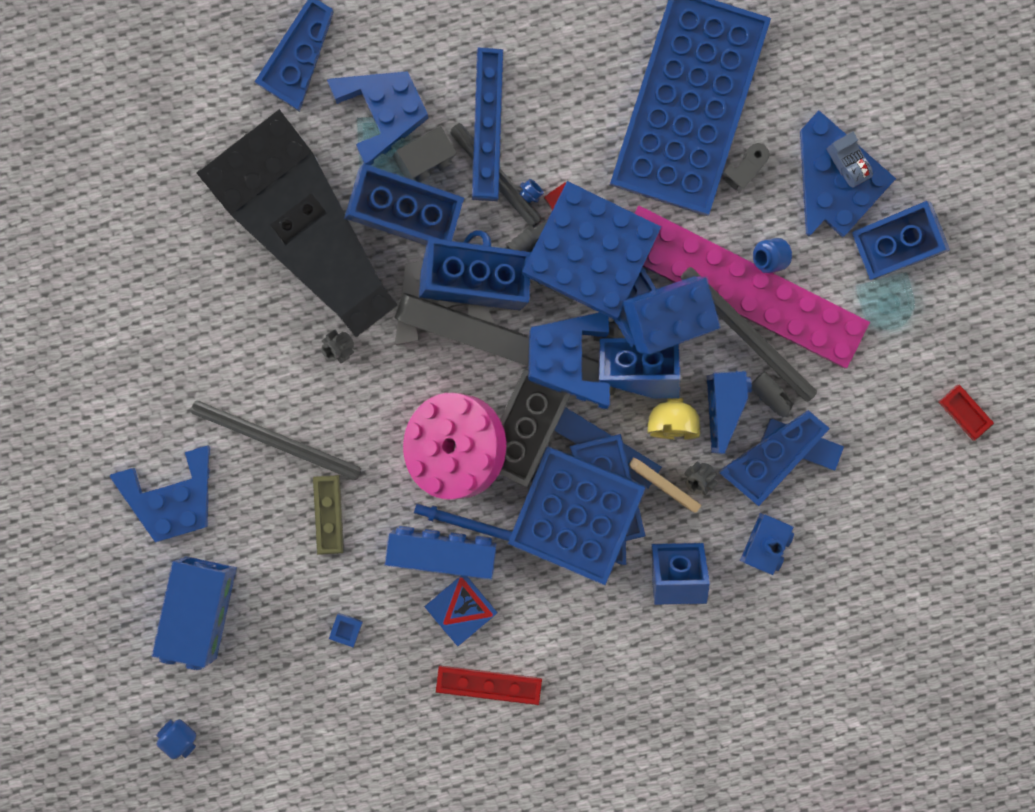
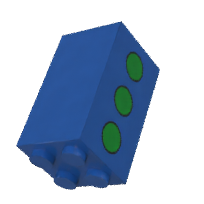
(194, 612)

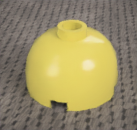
(674, 420)

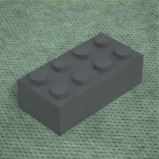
(529, 426)

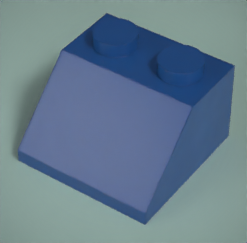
(679, 574)

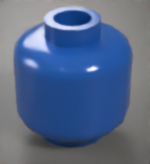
(772, 255)
(176, 739)

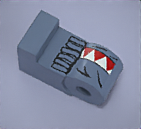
(850, 160)

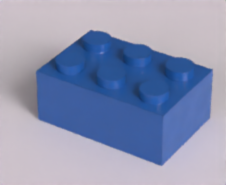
(671, 315)

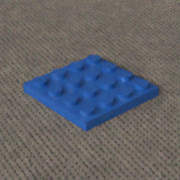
(591, 250)
(576, 515)

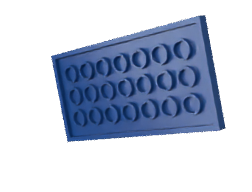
(690, 103)

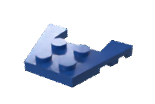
(392, 104)
(557, 357)
(172, 508)

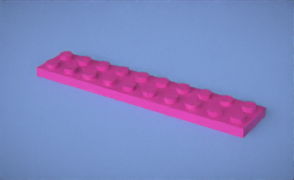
(757, 295)

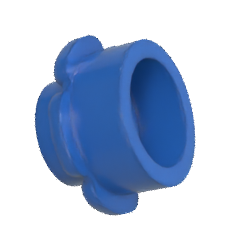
(531, 191)

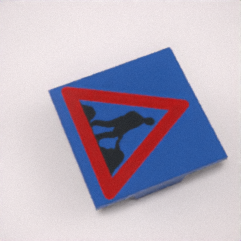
(460, 609)

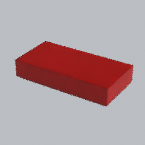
(966, 412)

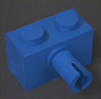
(767, 544)

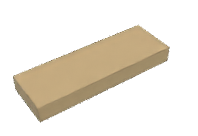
(664, 485)

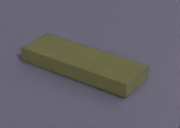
(328, 514)

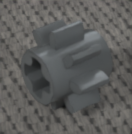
(337, 346)
(700, 478)

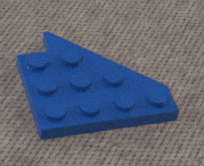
(825, 189)

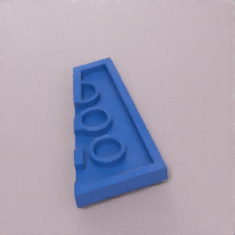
(770, 461)

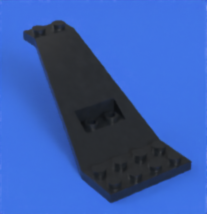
(268, 181)

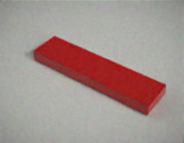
(488, 685)

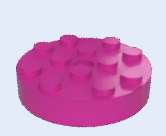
(430, 446)

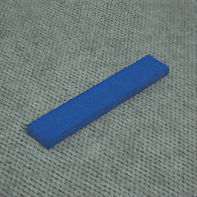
(487, 124)
(581, 431)

